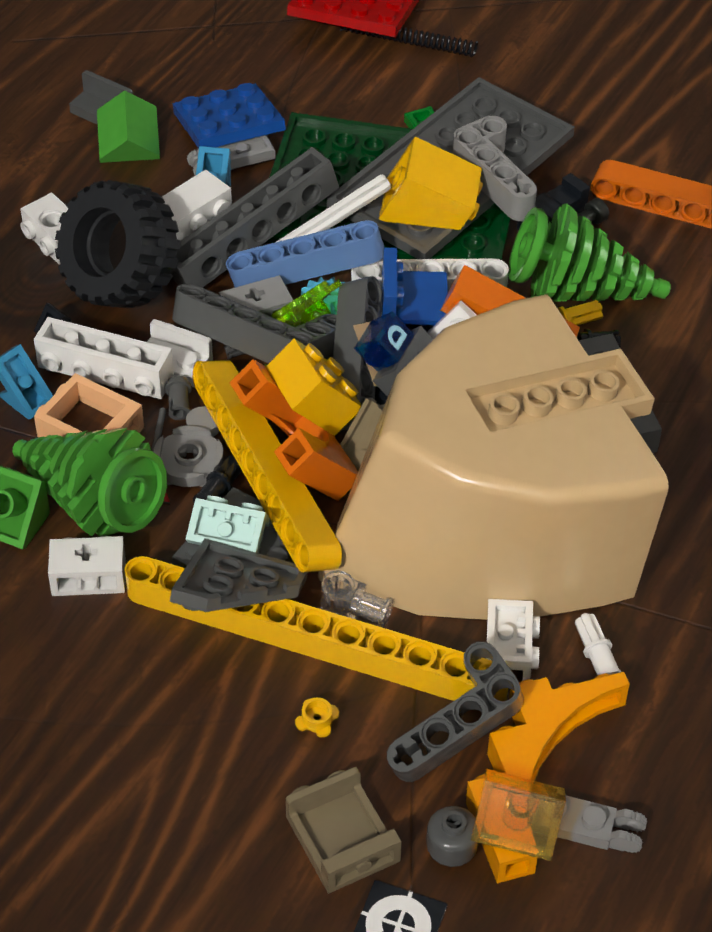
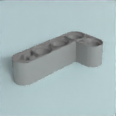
(503, 182)

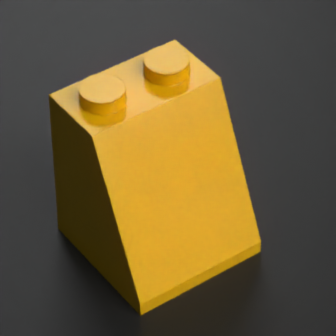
(431, 188)

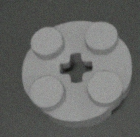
(184, 440)

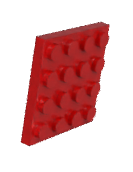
(372, 16)

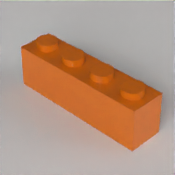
(482, 294)

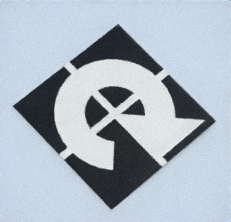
(399, 911)

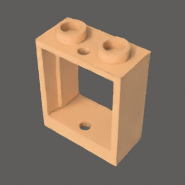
(78, 388)

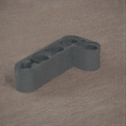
(449, 719)

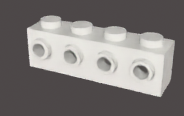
(104, 357)

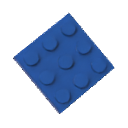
(228, 116)

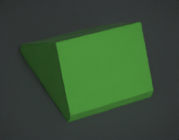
(127, 129)
(22, 507)

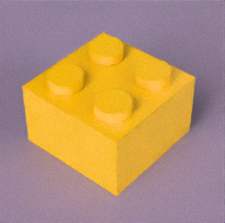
(314, 386)

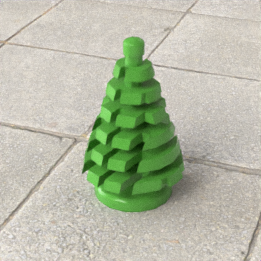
(577, 261)
(99, 477)

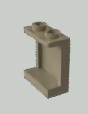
(341, 830)

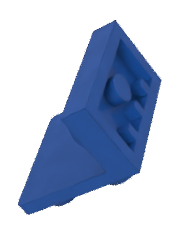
(412, 295)

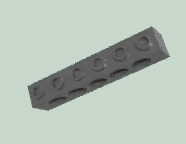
(255, 218)

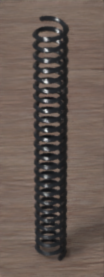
(425, 41)

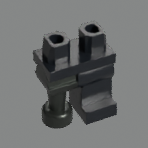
(575, 194)

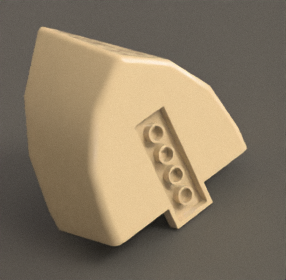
(506, 473)

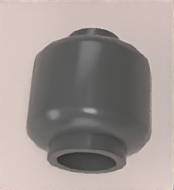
(450, 836)

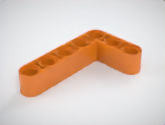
(654, 192)

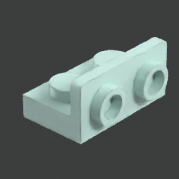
(227, 523)

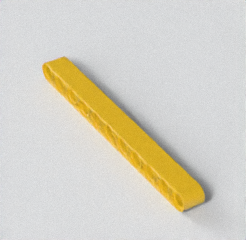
(335, 639)

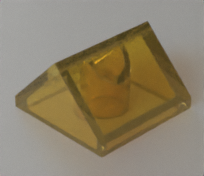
(519, 814)

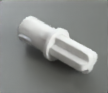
(596, 646)

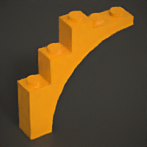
(540, 725)

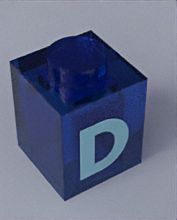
(384, 341)

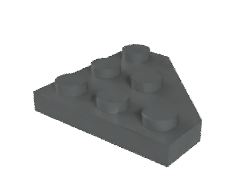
(234, 577)

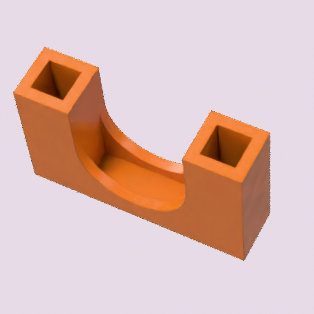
(309, 451)

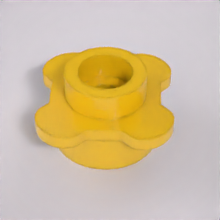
(317, 708)

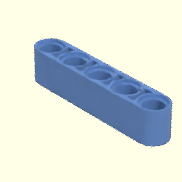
(309, 255)

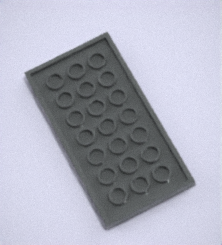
(530, 140)

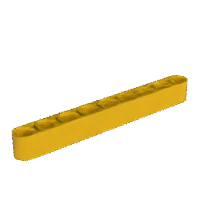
(253, 446)

